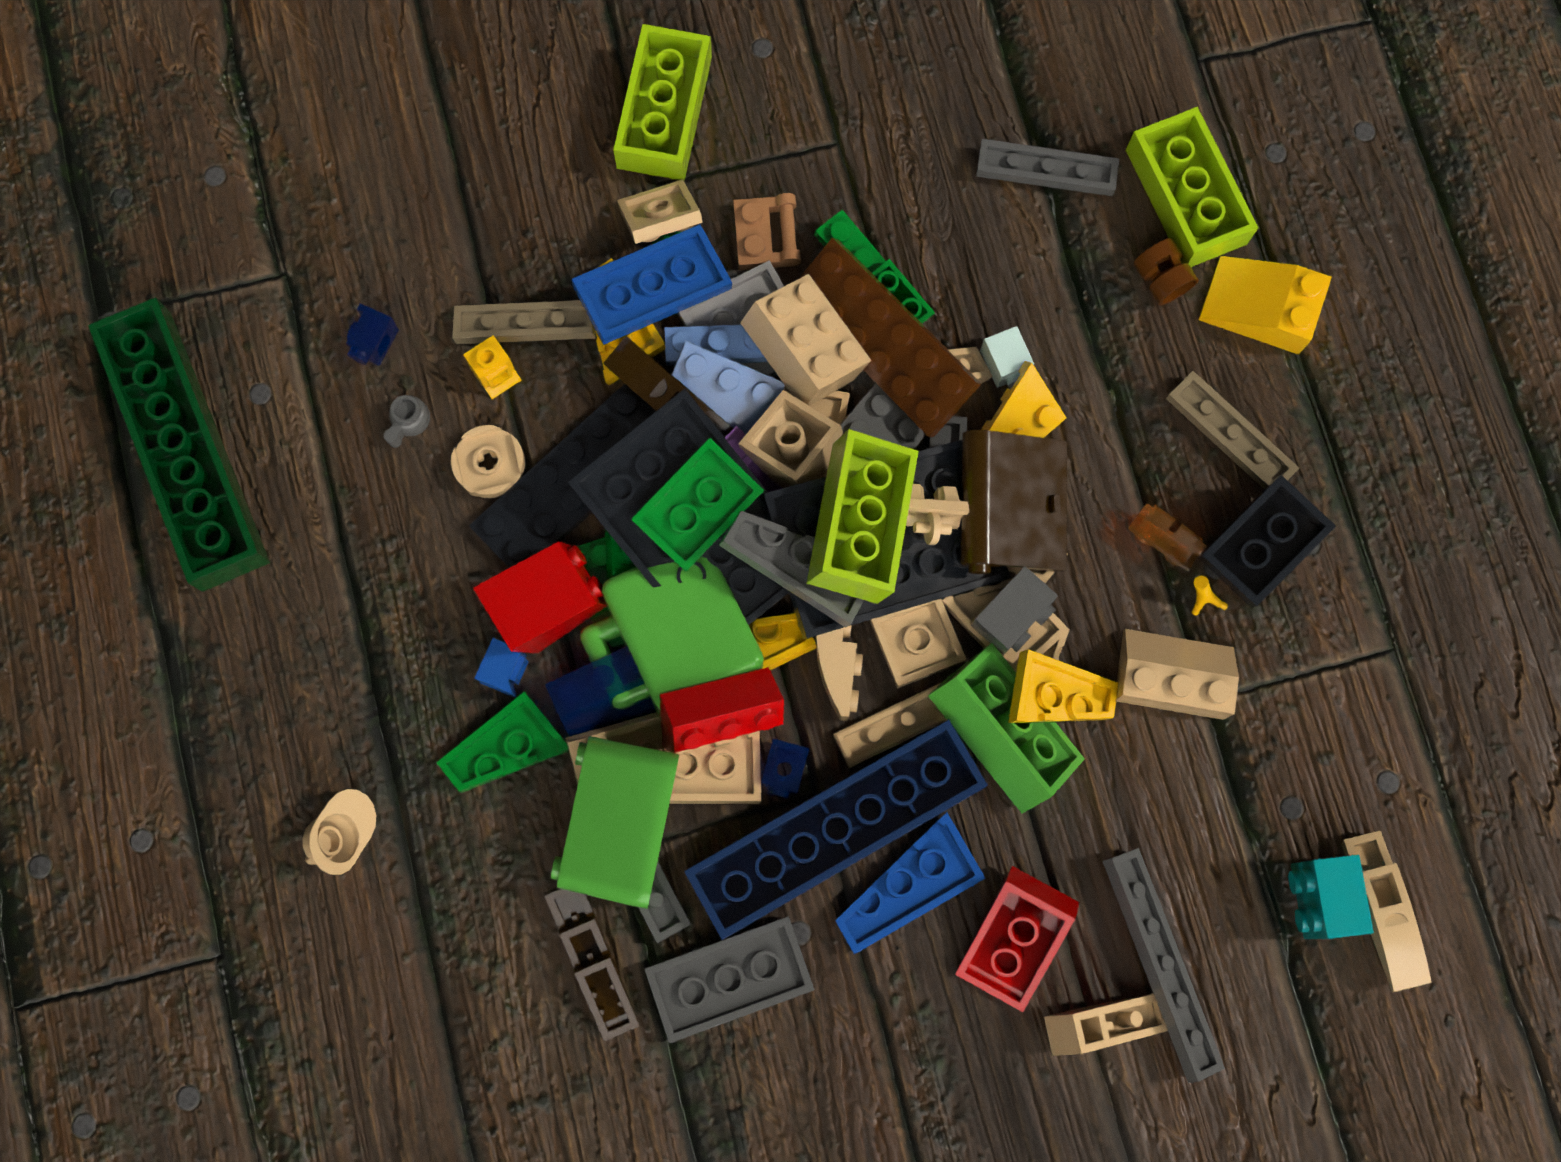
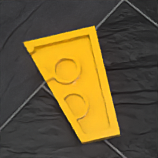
(1059, 692)

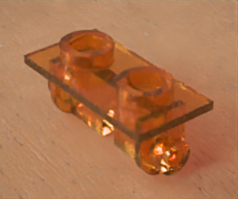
(1179, 548)

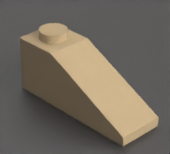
(1104, 1025)

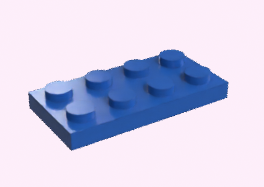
(651, 284)

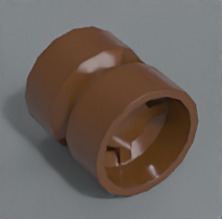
(1173, 281)

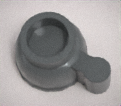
(408, 418)

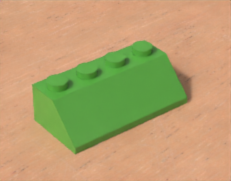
(1023, 758)

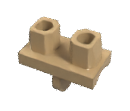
(935, 515)

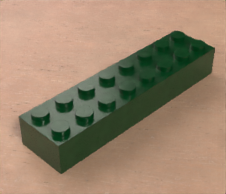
(178, 445)

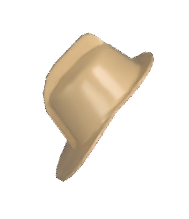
(340, 832)

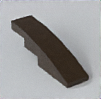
(592, 962)

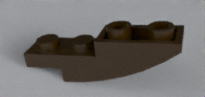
(652, 380)

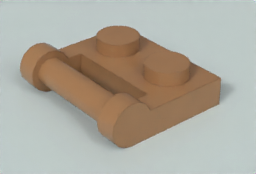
(754, 231)

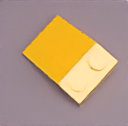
(1266, 301)

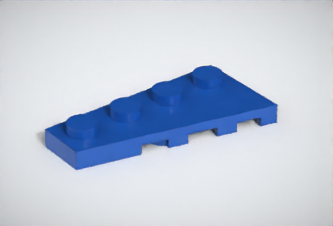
(919, 881)

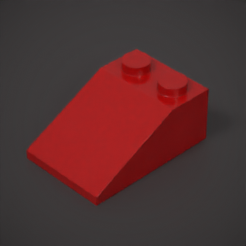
(1018, 938)

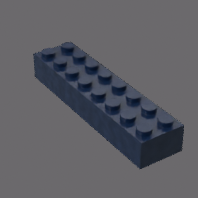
(835, 829)

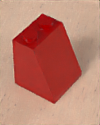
(541, 598)

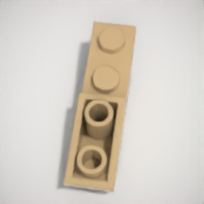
(837, 667)
(1391, 913)

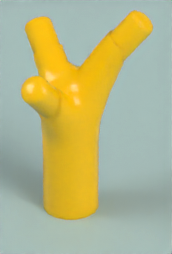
(1205, 595)

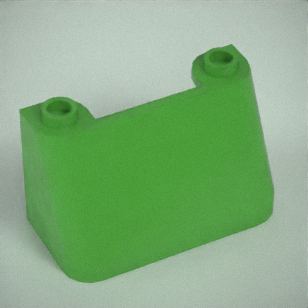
(616, 821)

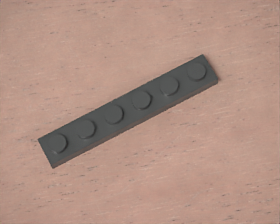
(1164, 966)

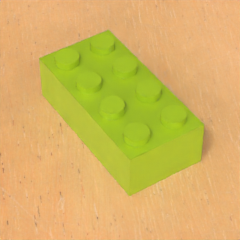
(663, 102)
(1191, 187)
(863, 517)

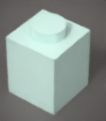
(1005, 355)

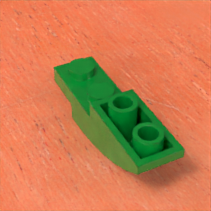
(844, 230)

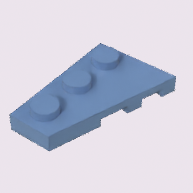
(726, 386)

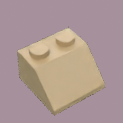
(791, 441)

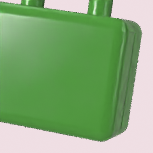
(674, 631)

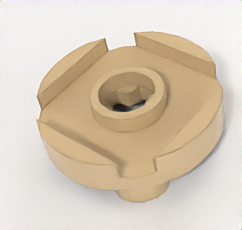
(471, 451)

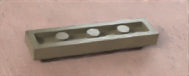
(522, 322)
(1230, 431)

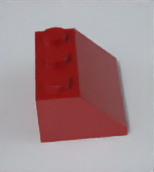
(720, 710)

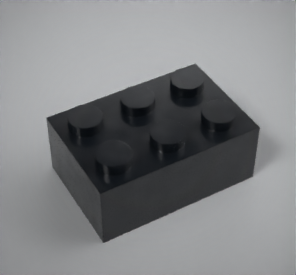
(1266, 541)

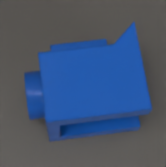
(501, 668)

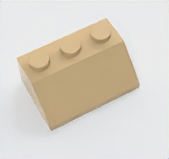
(1177, 675)

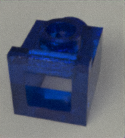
(370, 336)
(784, 753)

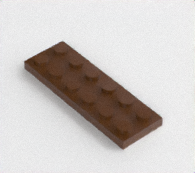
(902, 351)

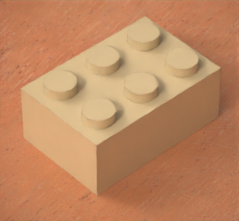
(805, 340)

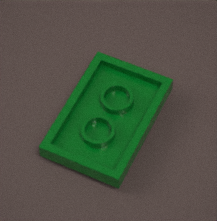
(697, 504)

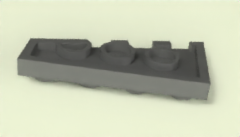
(785, 560)

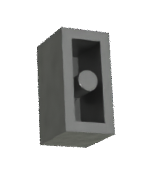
(1015, 611)

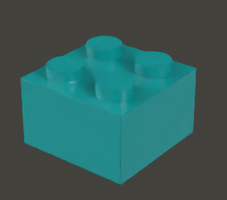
(1330, 898)

